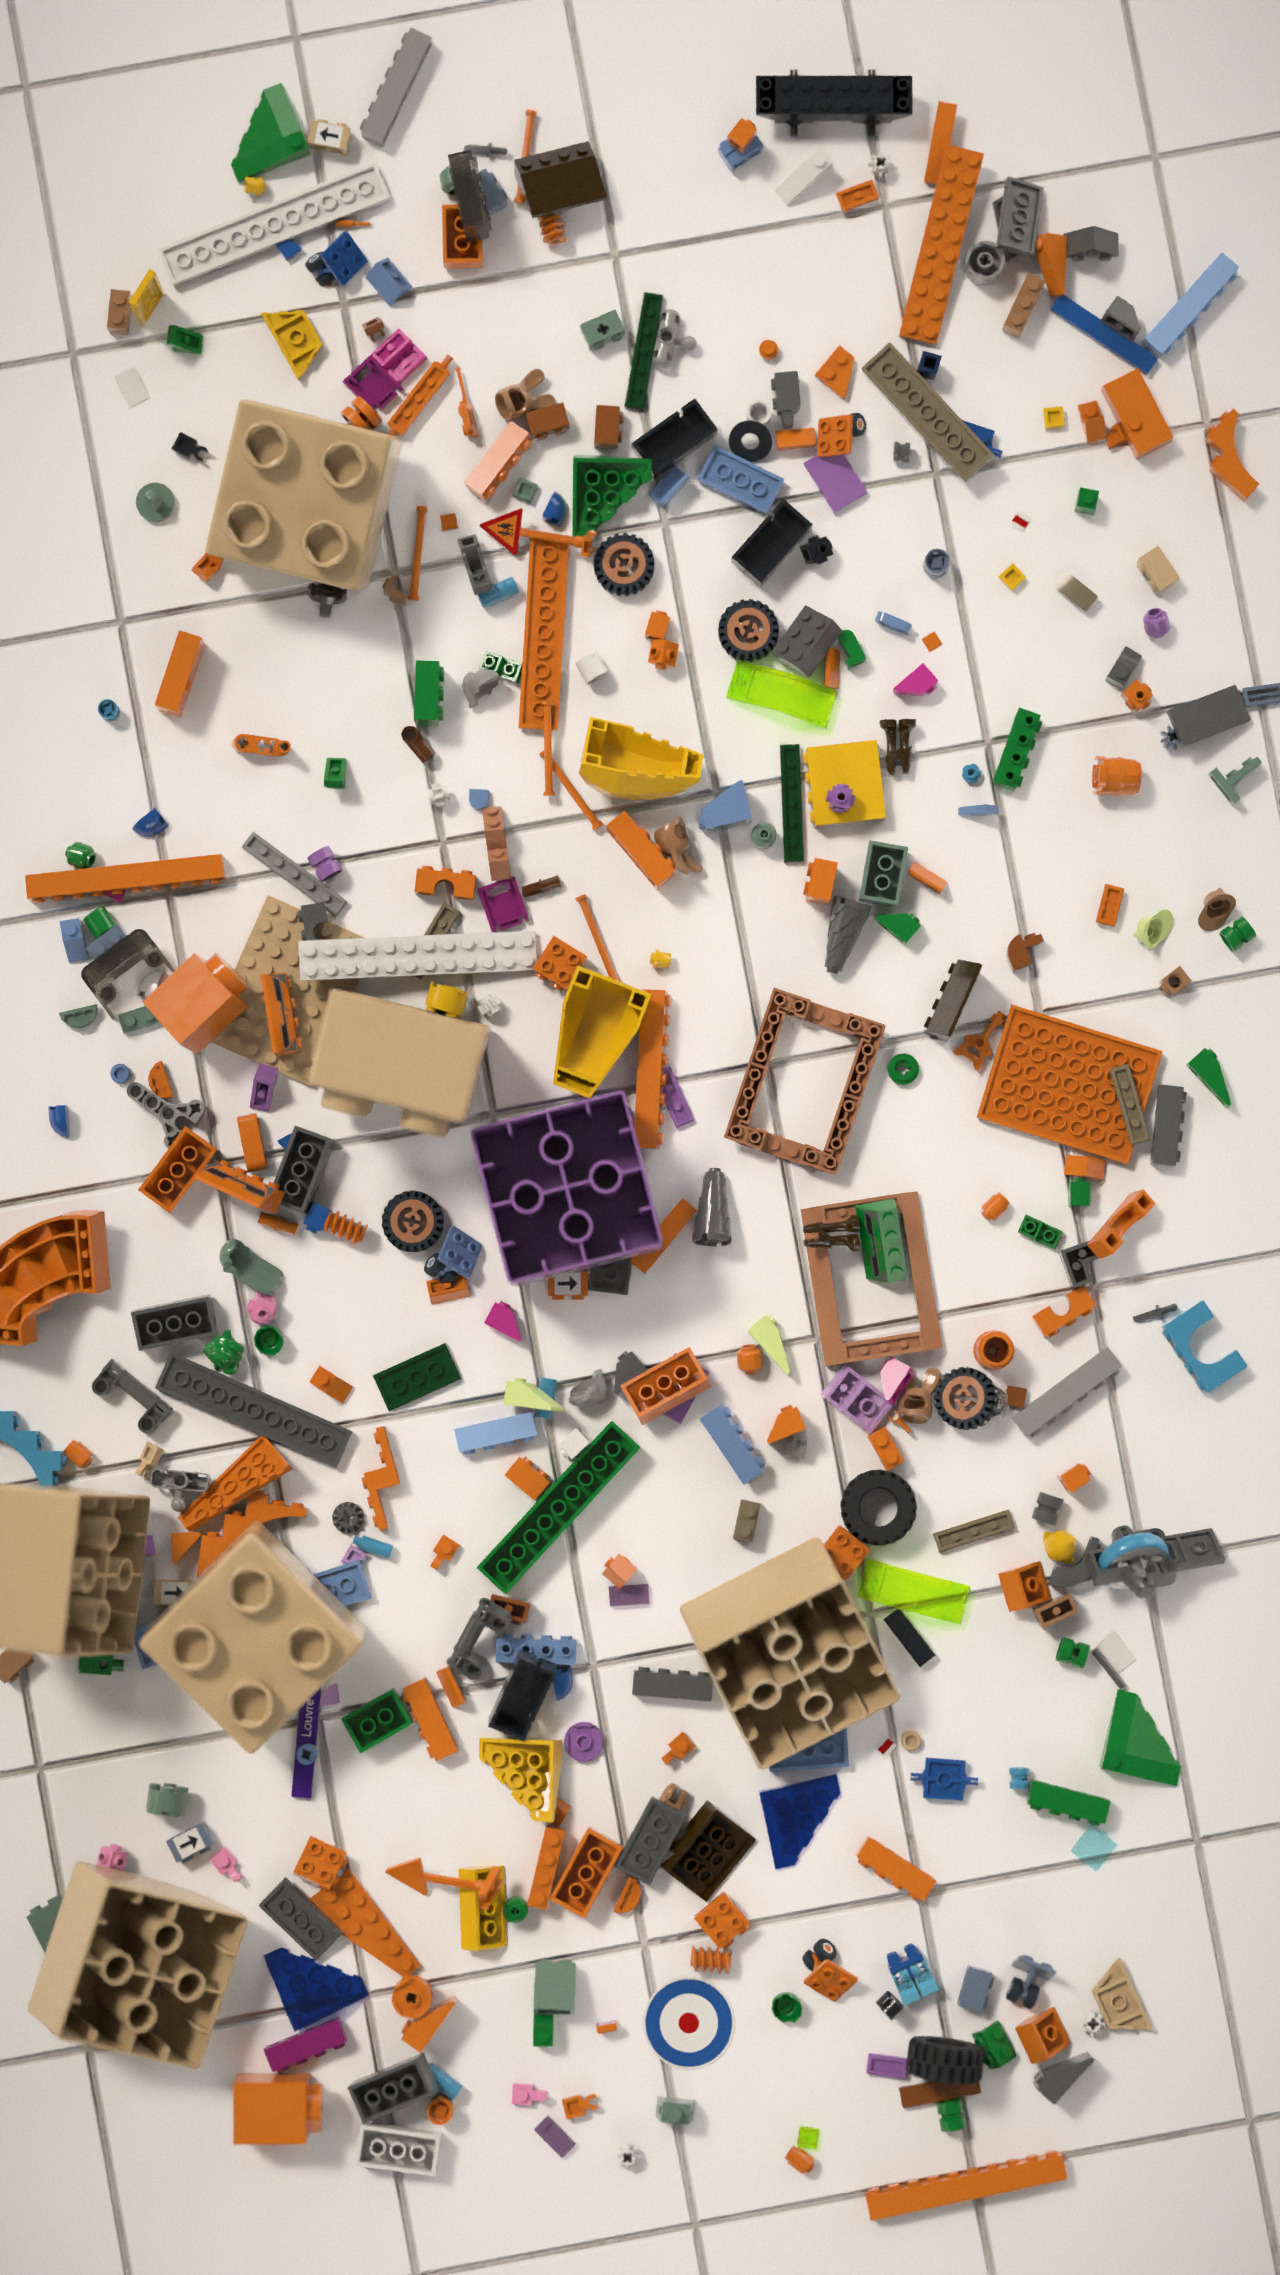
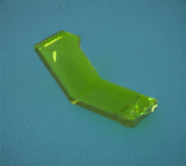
(782, 693)
(914, 1591)

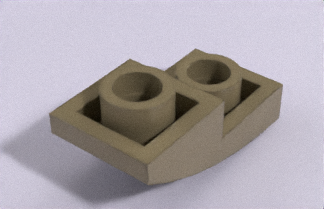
(1076, 591)

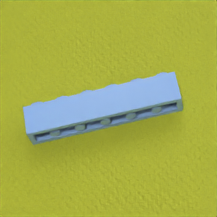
(1190, 305)

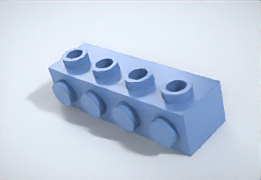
(733, 1444)
(555, 1650)

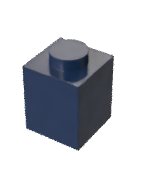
(929, 365)

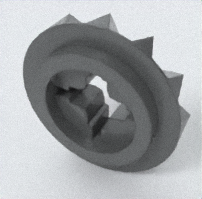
(356, 1522)

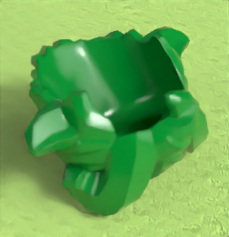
(224, 1353)

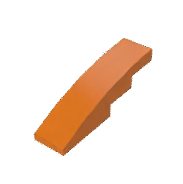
(941, 136)
(669, 1230)

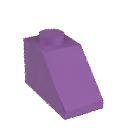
(263, 1087)

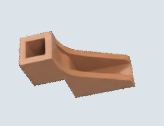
(496, 843)

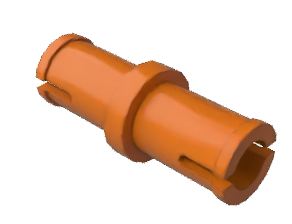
(277, 1223)

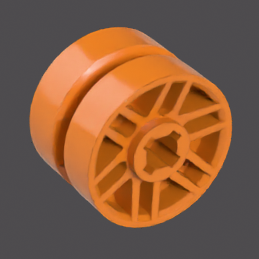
(362, 415)

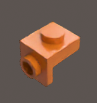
(207, 566)

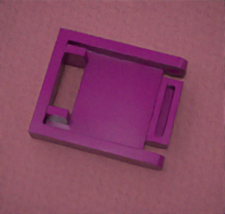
(375, 387)
(505, 907)

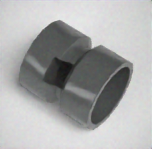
(1047, 1508)

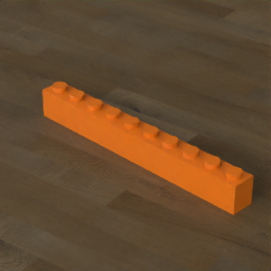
(125, 877)
(965, 2186)

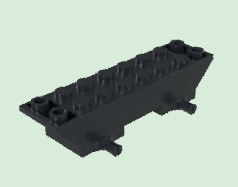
(834, 98)

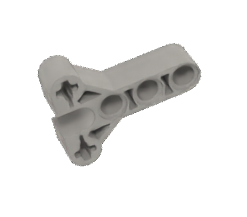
(180, 1110)

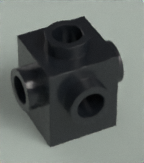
(816, 550)

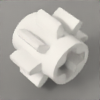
(881, 169)
(438, 794)
(489, 1005)
(1096, 2027)
(627, 2150)

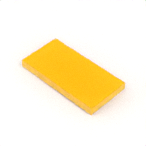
(146, 297)

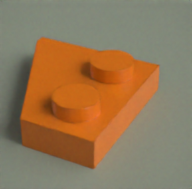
(837, 371)

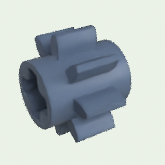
(1166, 740)

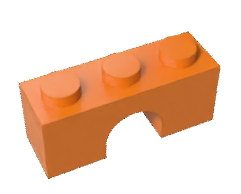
(428, 879)
(1079, 1303)

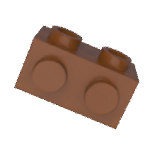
(518, 1608)

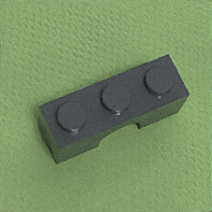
(312, 916)

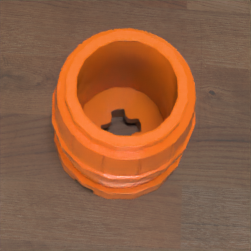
(1116, 776)
(1004, 1354)
(415, 1985)

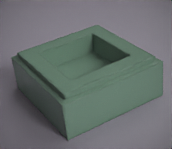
(525, 490)

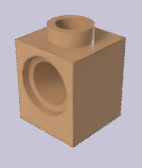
(1182, 978)

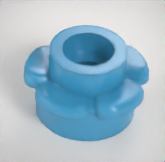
(971, 778)

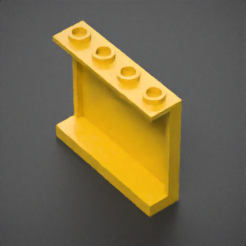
(847, 764)

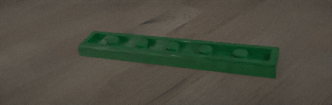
(643, 351)
(791, 803)

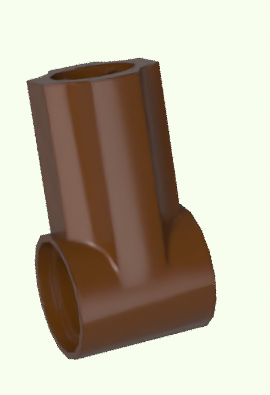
(418, 745)

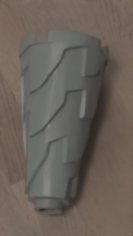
(843, 931)
(712, 1217)

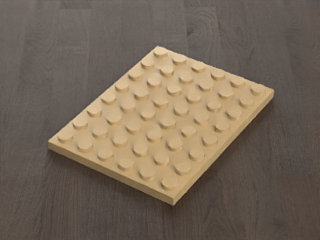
(274, 950)

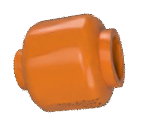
(749, 1359)

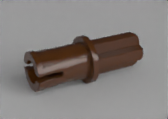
(541, 886)

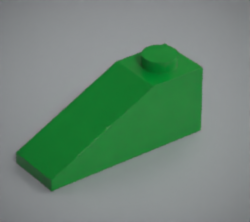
(1209, 1072)
(543, 2029)

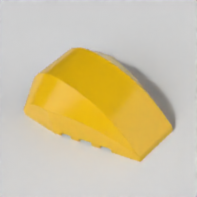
(634, 764)
(595, 1029)

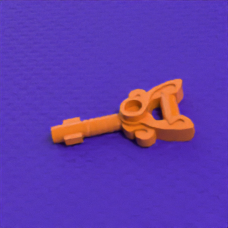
(979, 1042)

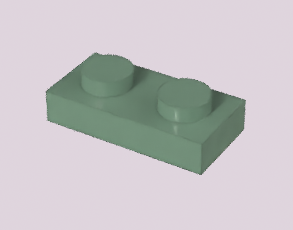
(137, 1019)

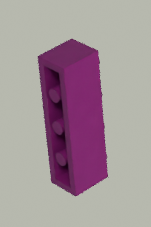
(306, 2044)

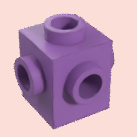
(837, 805)

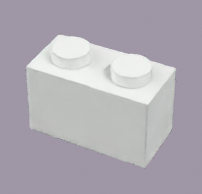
(573, 1444)

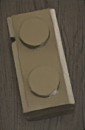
(746, 1520)

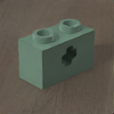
(610, 323)

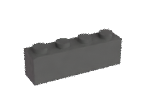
(1167, 1125)
(672, 1685)

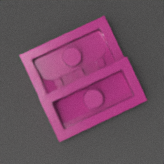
(399, 356)

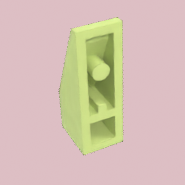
(769, 1338)
(528, 1395)

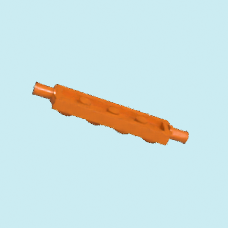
(419, 397)

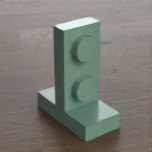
(1234, 776)

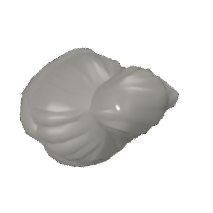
(479, 684)
(589, 1391)

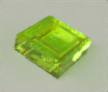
(807, 2137)

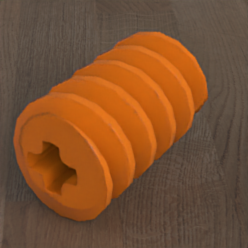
(550, 229)
(345, 1227)
(710, 1960)

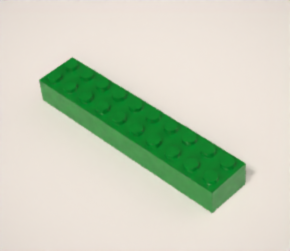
(558, 1507)

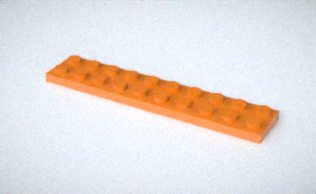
(941, 244)
(543, 632)

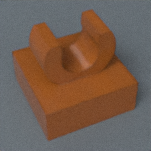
(373, 326)

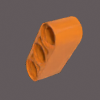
(252, 1142)

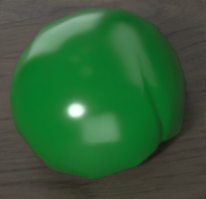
(269, 1340)
(786, 2007)

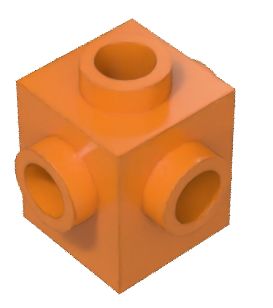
(663, 653)
(1141, 690)

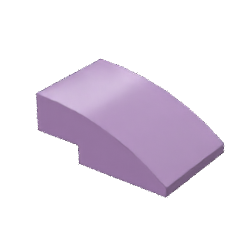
(856, 1398)

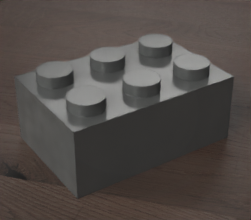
(807, 641)

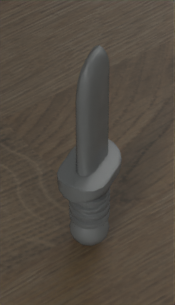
(486, 149)
(1155, 1313)

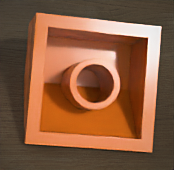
(786, 1424)
(1024, 1586)
(1042, 2035)

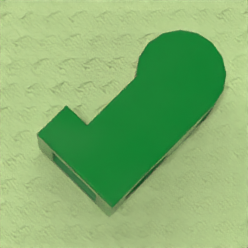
(852, 649)

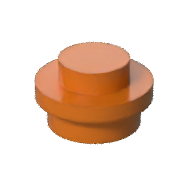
(768, 349)

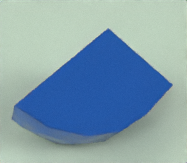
(555, 510)
(150, 824)
(59, 1119)
(563, 1682)

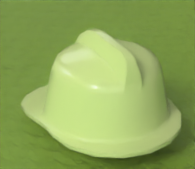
(1155, 928)

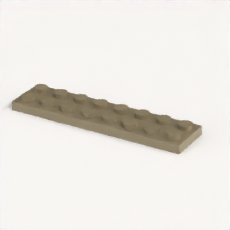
(927, 412)

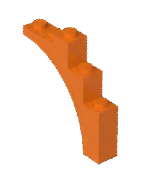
(235, 1523)

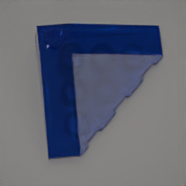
(794, 1813)
(311, 1989)

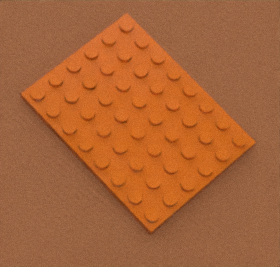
(1058, 1084)

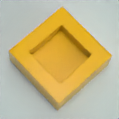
(1053, 417)
(1012, 577)

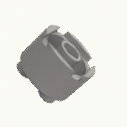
(973, 265)

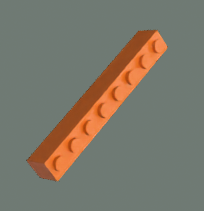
(650, 1071)

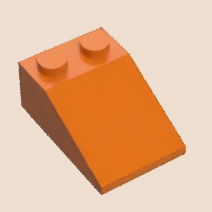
(420, 2030)

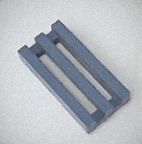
(1246, 697)

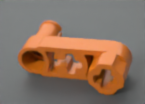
(251, 745)

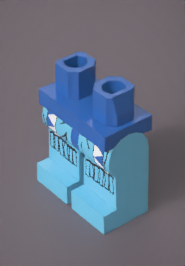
(906, 1969)

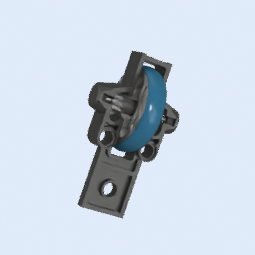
(1161, 1562)

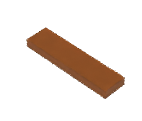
(933, 2092)

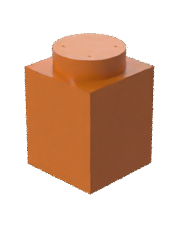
(198, 1001)
(276, 2108)

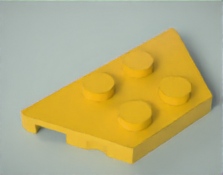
(295, 338)

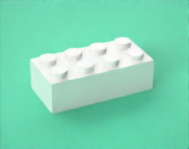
(398, 2148)

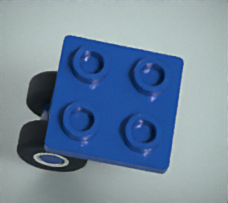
(337, 262)

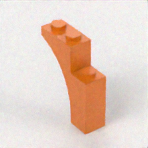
(1229, 467)

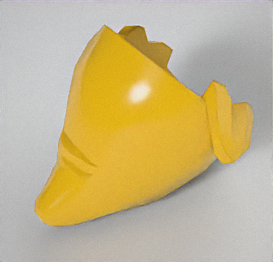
(1060, 1546)

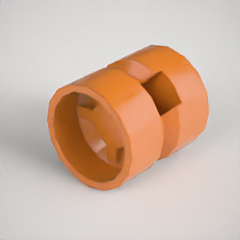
(440, 2109)

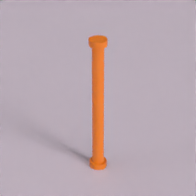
(531, 114)
(417, 553)
(548, 748)
(574, 794)
(596, 936)

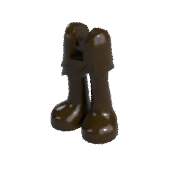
(904, 752)
(825, 1241)

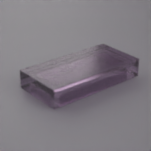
(629, 1595)
(554, 2136)

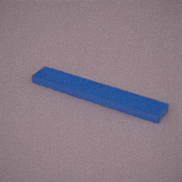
(1092, 327)

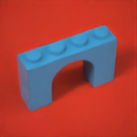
(1179, 1332)

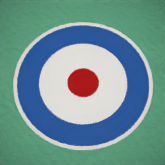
(688, 2023)

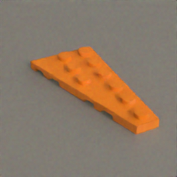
(245, 1476)
(364, 1923)

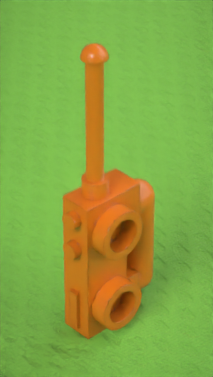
(466, 411)

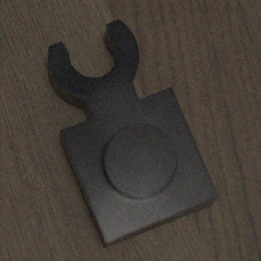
(187, 446)

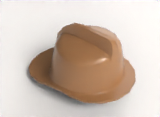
(1216, 910)

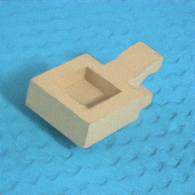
(150, 1456)

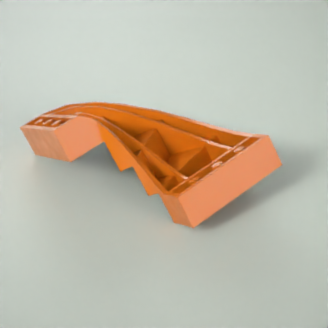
(47, 1265)

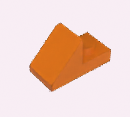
(1092, 421)
(331, 1384)

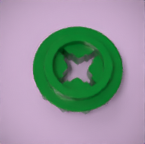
(910, 1062)

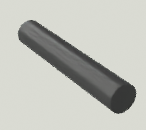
(1108, 1668)

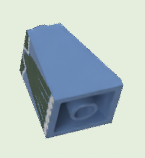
(726, 810)

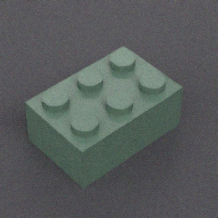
(883, 873)

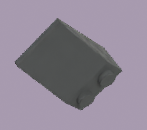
(1059, 2077)

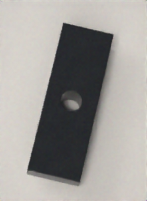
(917, 1646)

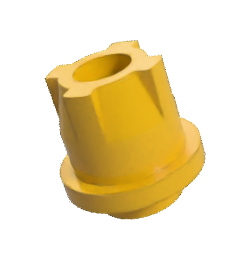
(254, 186)
(660, 959)

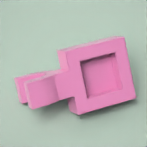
(225, 1862)
(524, 2094)

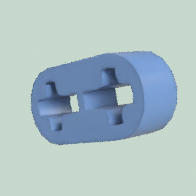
(893, 622)

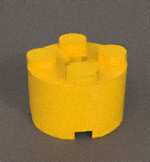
(446, 999)

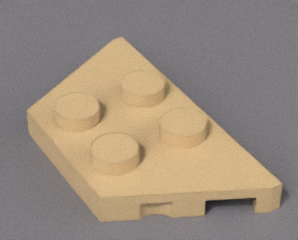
(1119, 2000)

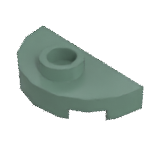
(80, 1017)

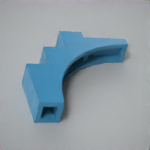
(28, 1445)

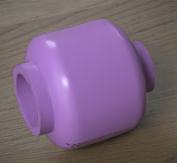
(1156, 623)

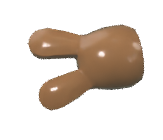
(516, 399)
(675, 844)
(916, 1403)

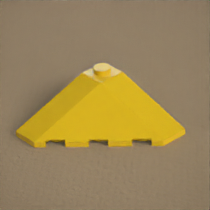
(528, 1770)

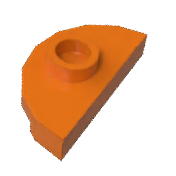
(159, 1081)
(629, 1897)

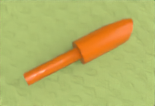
(349, 223)

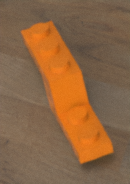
(380, 1478)

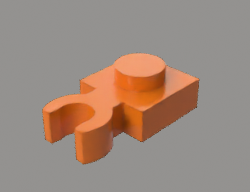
(575, 2106)

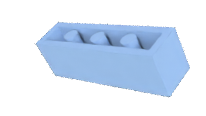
(495, 1432)

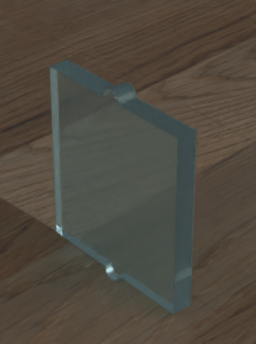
(1093, 1847)

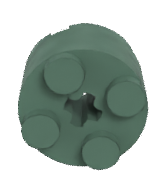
(167, 1799)

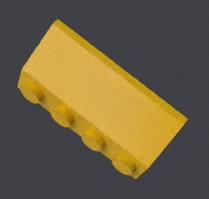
(481, 1927)

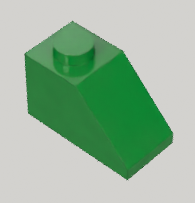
(899, 925)

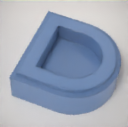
(478, 798)

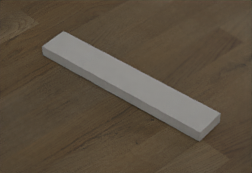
(294, 873)

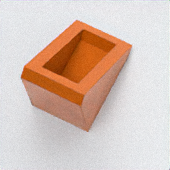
(1084, 1167)
(182, 1543)

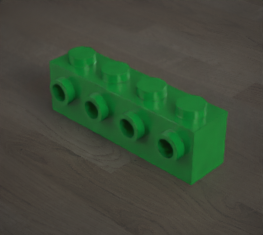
(1016, 749)
(1067, 1801)

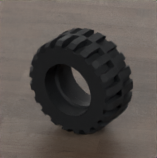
(905, 1507)
(945, 2060)

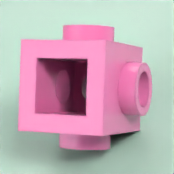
(261, 1308)
(112, 1857)

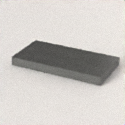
(1019, 217)
(1208, 715)
(611, 1277)
(650, 1840)
(300, 1918)

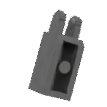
(787, 396)

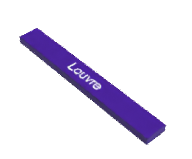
(306, 1734)

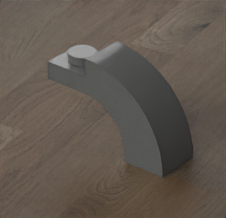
(475, 564)
(1077, 1573)

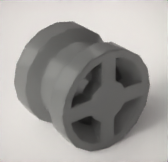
(901, 451)

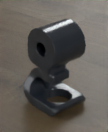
(889, 2005)

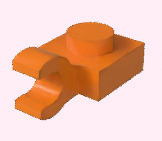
(445, 1550)
(679, 1746)

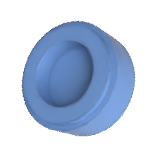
(120, 1073)

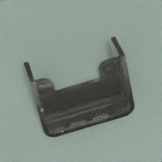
(118, 960)

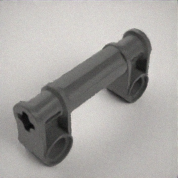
(136, 1390)
(471, 1634)

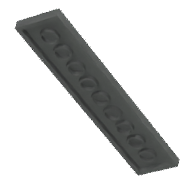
(253, 1409)

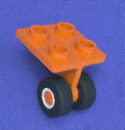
(837, 432)
(826, 1976)

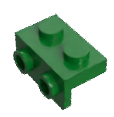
(995, 2044)

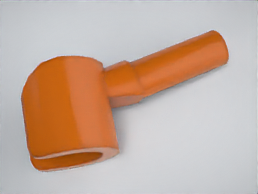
(900, 1422)

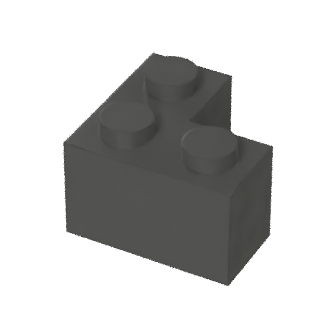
(1092, 243)
(1074, 1264)

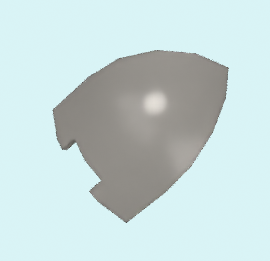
(150, 983)

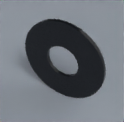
(755, 428)

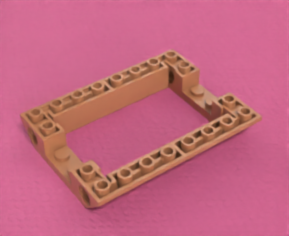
(870, 1037)
(929, 1335)

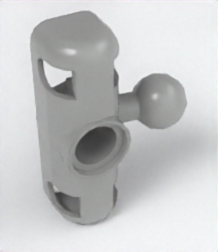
(670, 328)
(192, 1482)

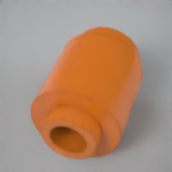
(994, 1207)
(79, 1454)
(800, 2160)

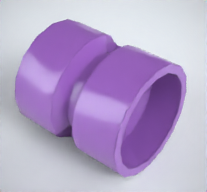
(325, 865)

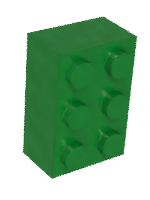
(428, 693)
(377, 1720)

